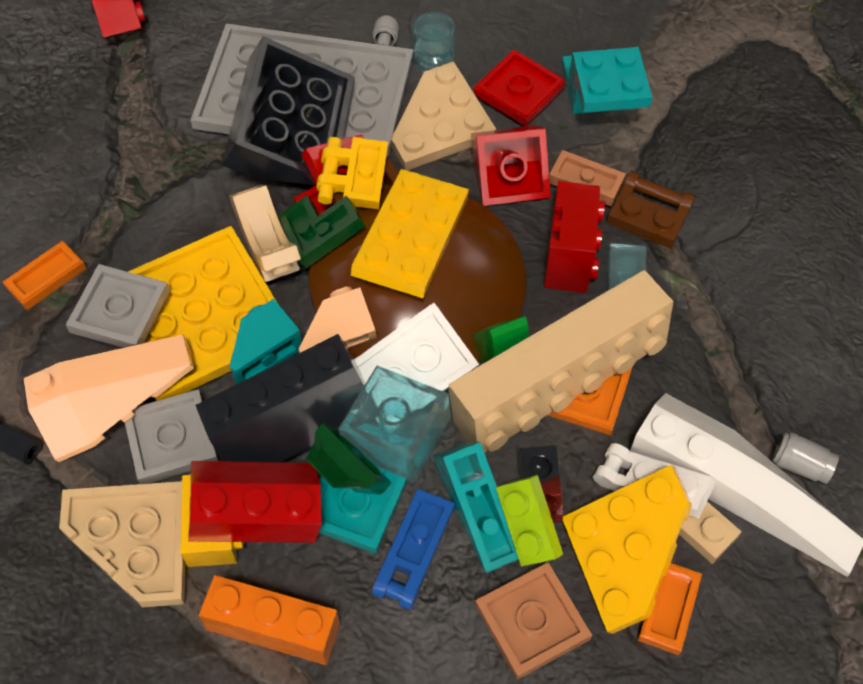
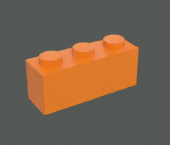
(270, 620)

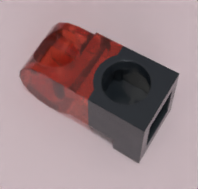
(544, 463)

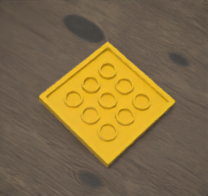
(209, 293)

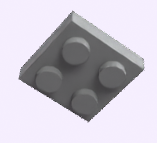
(118, 307)
(168, 437)

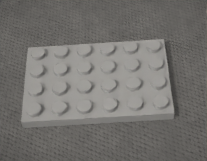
(377, 90)

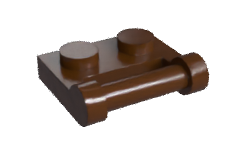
(648, 218)

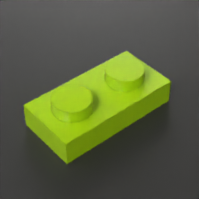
(529, 521)

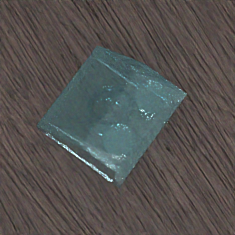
(397, 422)

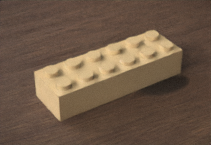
(561, 362)

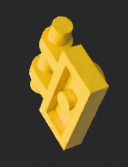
(364, 175)

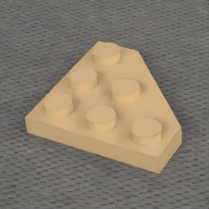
(438, 118)
(131, 537)

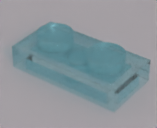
(624, 262)

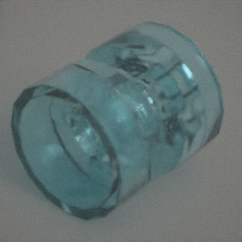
(433, 40)

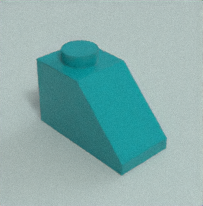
(263, 340)

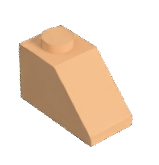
(344, 315)

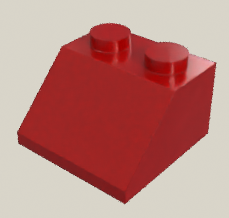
(511, 164)

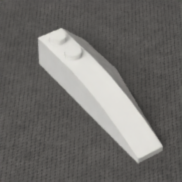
(746, 482)

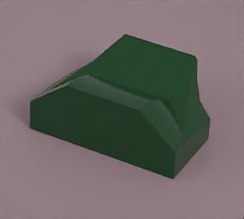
(344, 464)

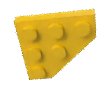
(629, 544)

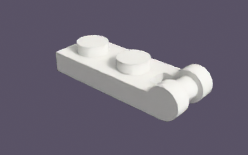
(696, 484)

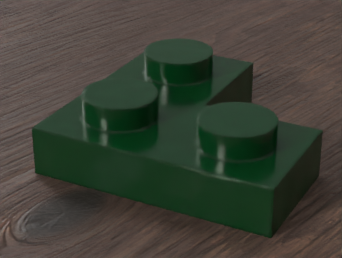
(320, 233)

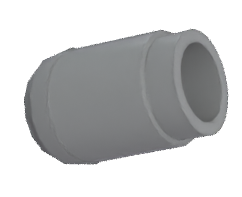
(805, 458)

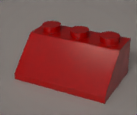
(254, 502)

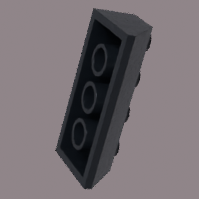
(283, 406)

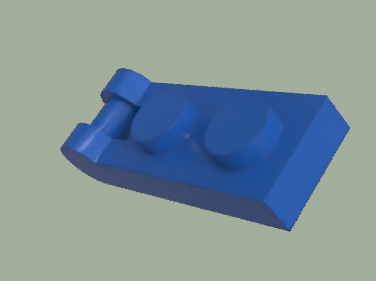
(414, 548)

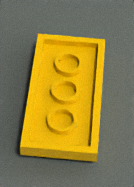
(410, 233)

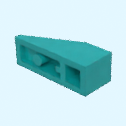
(477, 503)

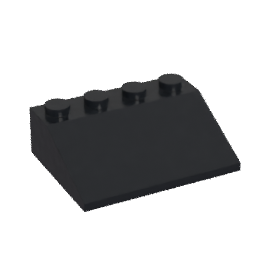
(284, 109)

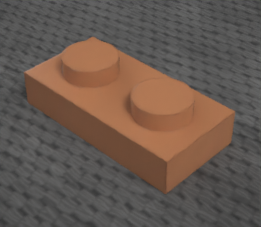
(584, 171)

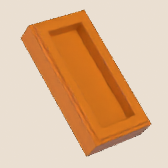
(44, 275)
(672, 610)

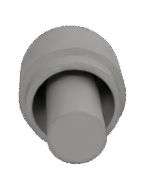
(386, 31)

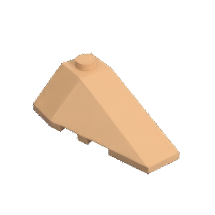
(91, 393)

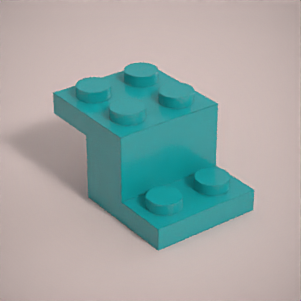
(606, 80)

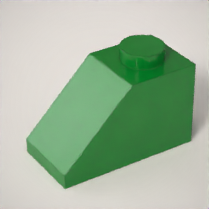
(500, 337)

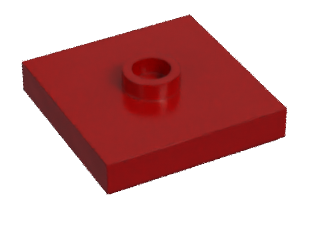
(519, 87)

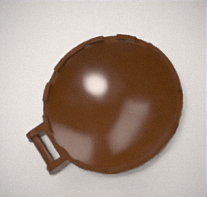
(473, 286)

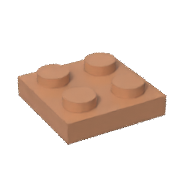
(532, 620)

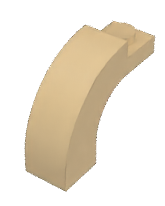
(263, 233)

